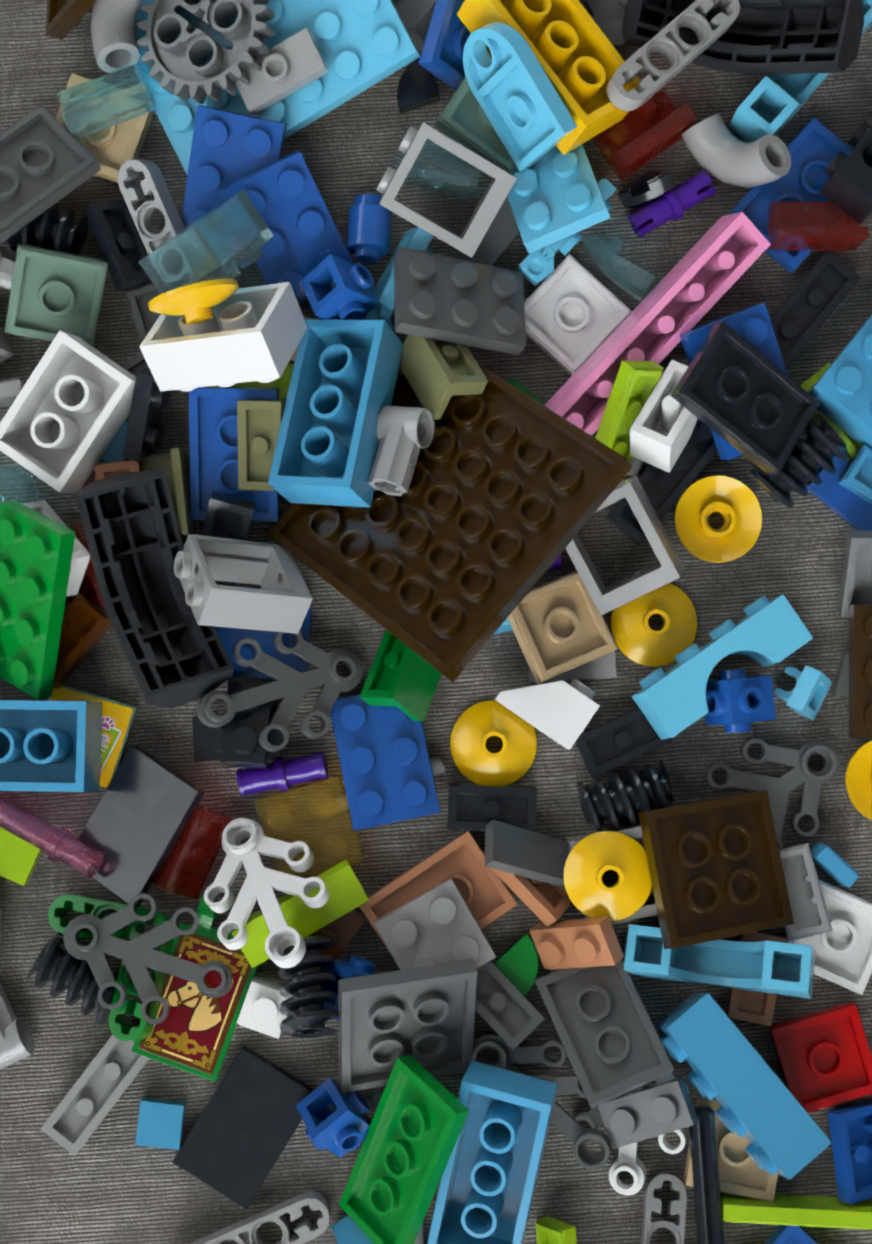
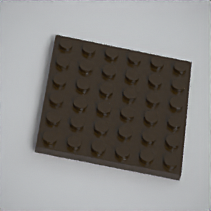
(474, 531)

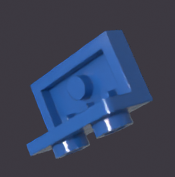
(852, 1150)

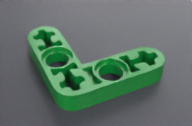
(116, 1016)

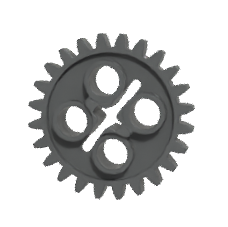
(181, 63)

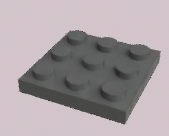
(405, 1013)

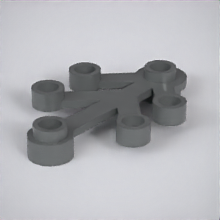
(289, 686)
(779, 788)
(140, 954)
(566, 1085)

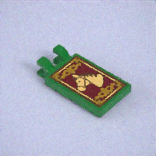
(199, 1026)

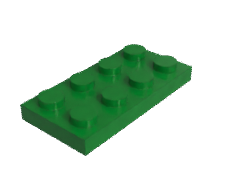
(32, 596)
(403, 1155)

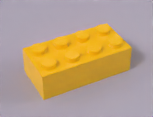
(571, 51)

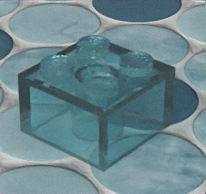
(209, 246)

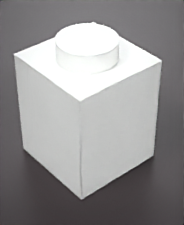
(261, 1006)

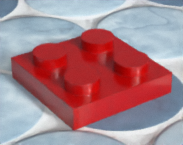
(824, 1057)

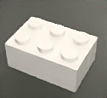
(243, 342)
(67, 413)

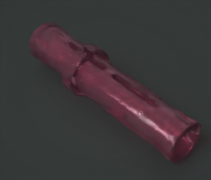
(55, 842)

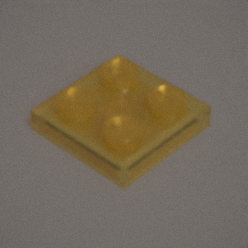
(314, 816)

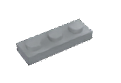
(94, 1094)

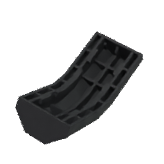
(764, 36)
(133, 554)

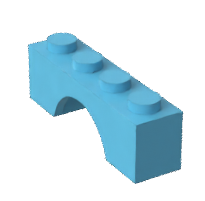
(780, 98)
(678, 696)
(723, 963)

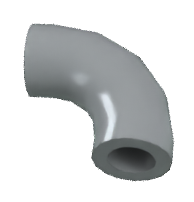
(114, 34)
(734, 160)

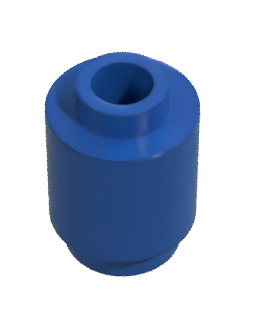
(368, 229)

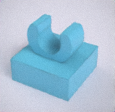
(808, 693)

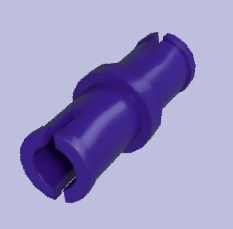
(671, 204)
(282, 774)

